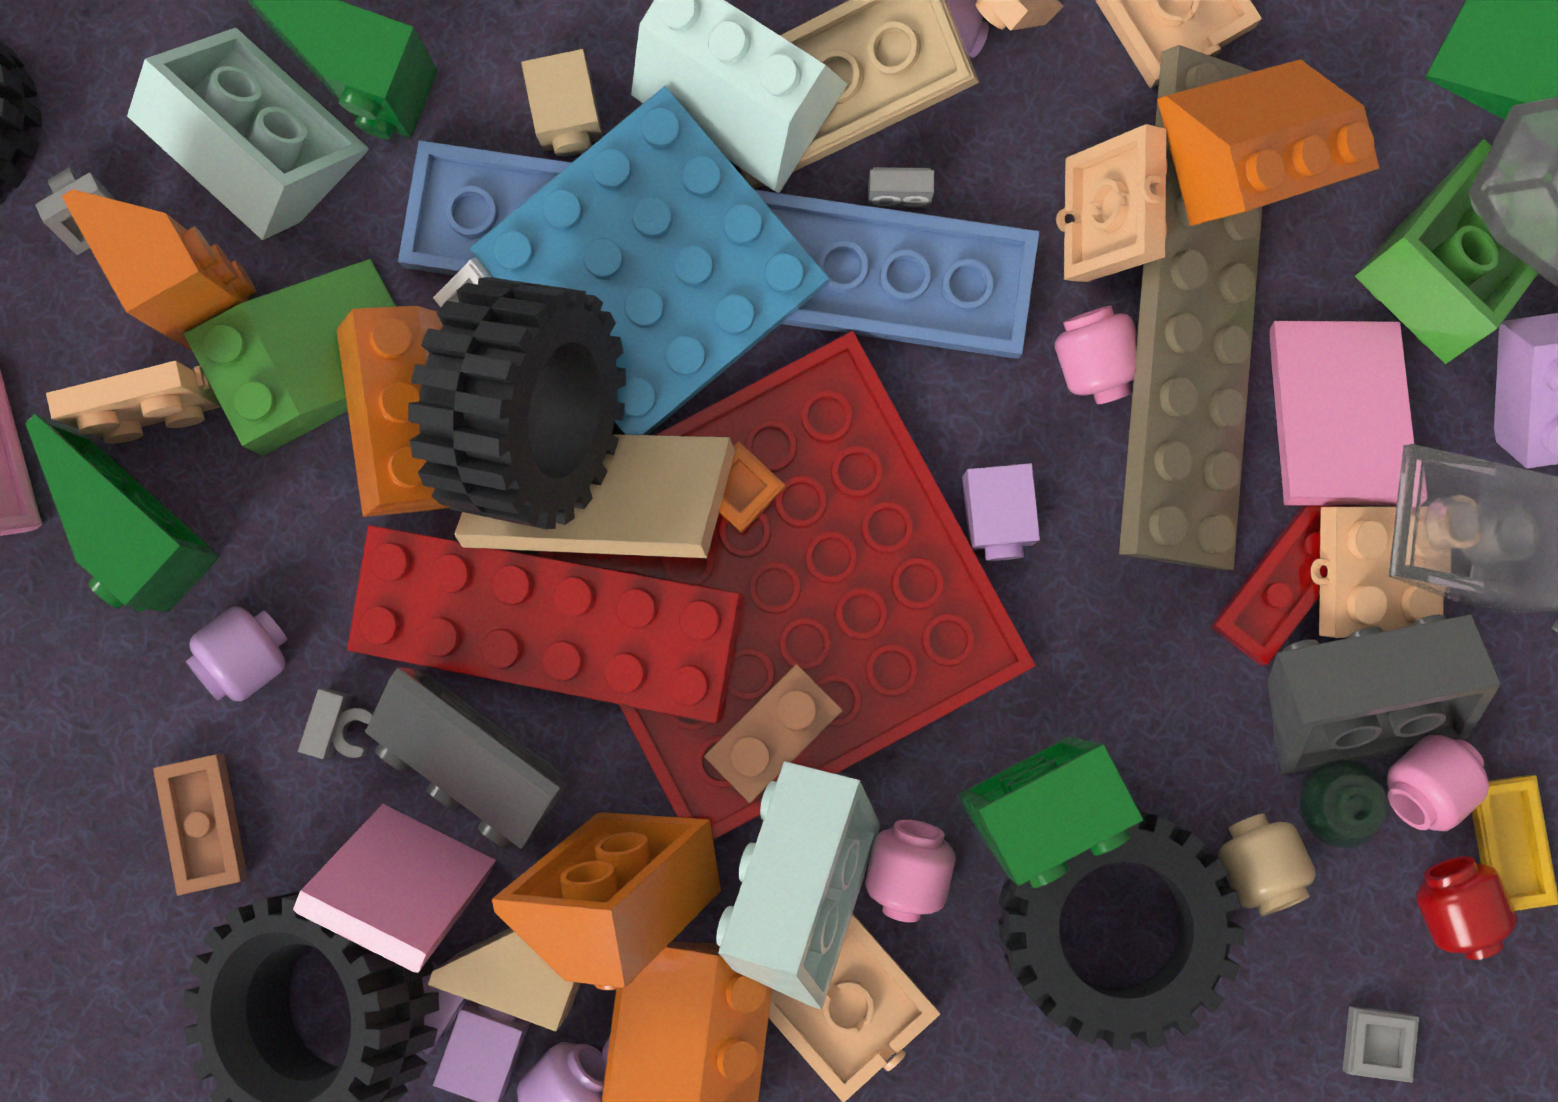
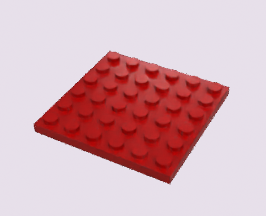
(841, 573)

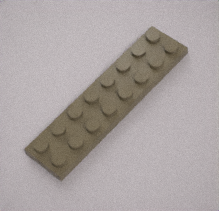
(1191, 368)

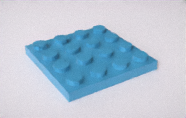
(668, 247)

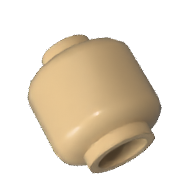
(1267, 864)

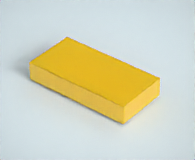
(1515, 841)

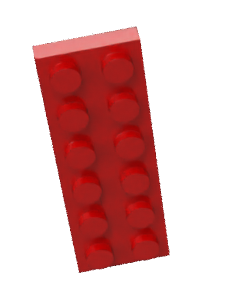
(546, 623)

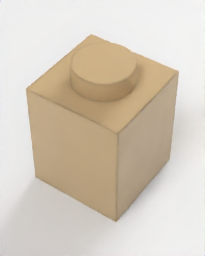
(562, 102)

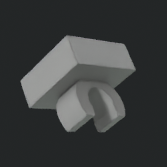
(57, 215)
(329, 724)

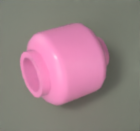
(1098, 354)
(1437, 783)
(910, 870)

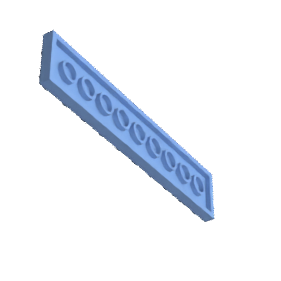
(886, 268)

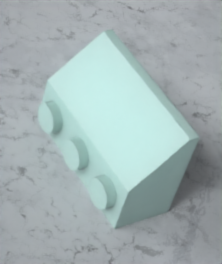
(737, 81)
(243, 129)
(800, 882)

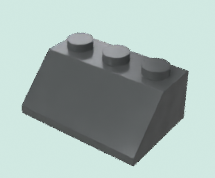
(1378, 691)
(466, 758)

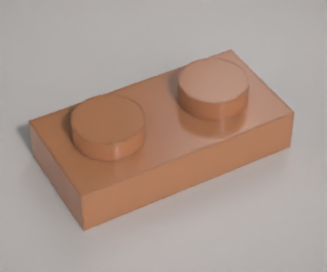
(773, 733)
(200, 824)

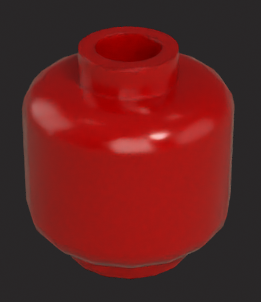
(1466, 907)

